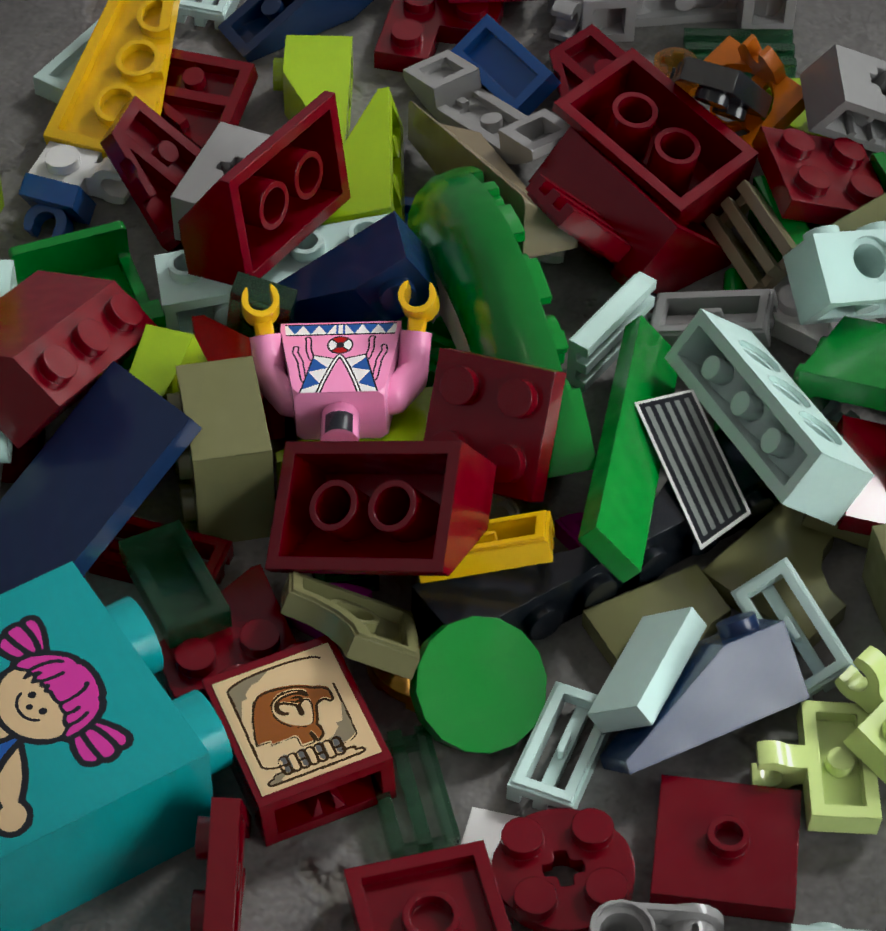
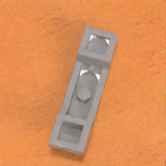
(620, 17)
(454, 96)

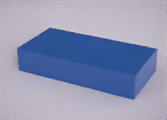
(506, 66)

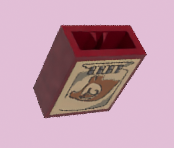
(300, 738)

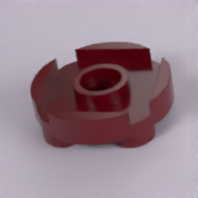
(561, 838)

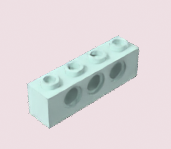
(839, 274)
(768, 418)

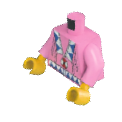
(342, 375)

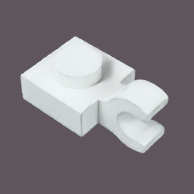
(81, 168)

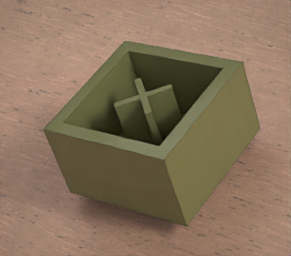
(231, 455)

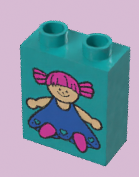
(92, 749)

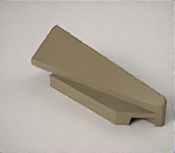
(454, 147)

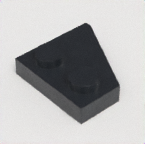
(722, 87)

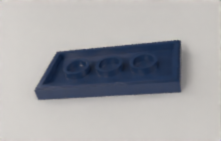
(89, 477)

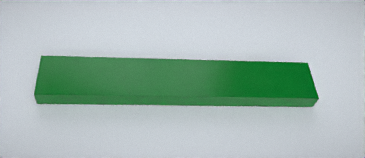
(626, 462)

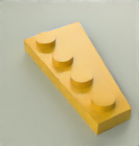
(121, 60)

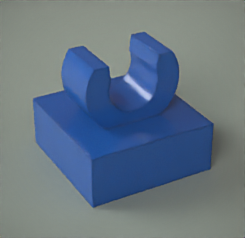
(54, 200)

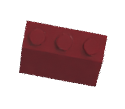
(659, 136)
(269, 198)
(661, 244)
(57, 343)
(379, 507)

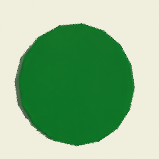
(478, 685)

